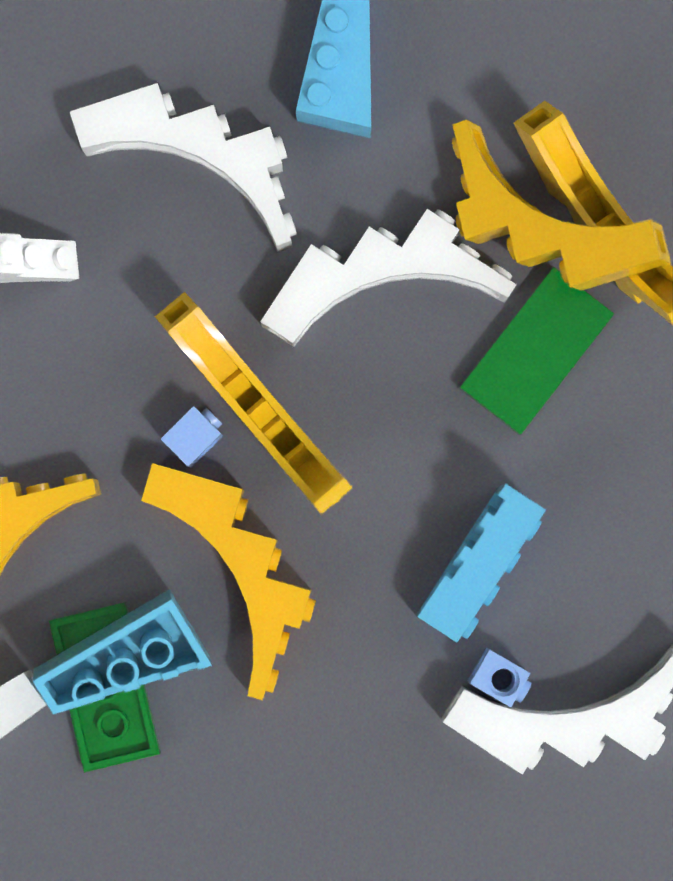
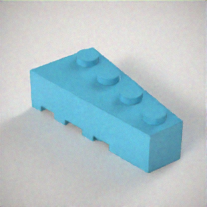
(338, 70)
(481, 562)
(130, 652)

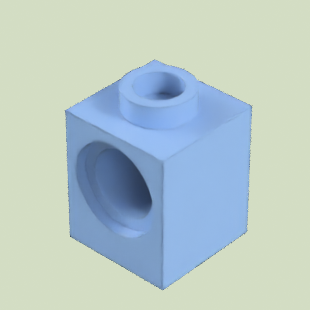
(193, 435)
(482, 678)

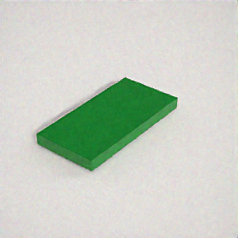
(536, 351)
(121, 723)

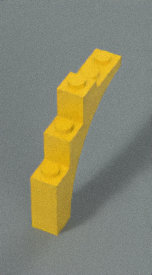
(579, 187)
(588, 253)
(253, 403)
(25, 513)
(270, 602)

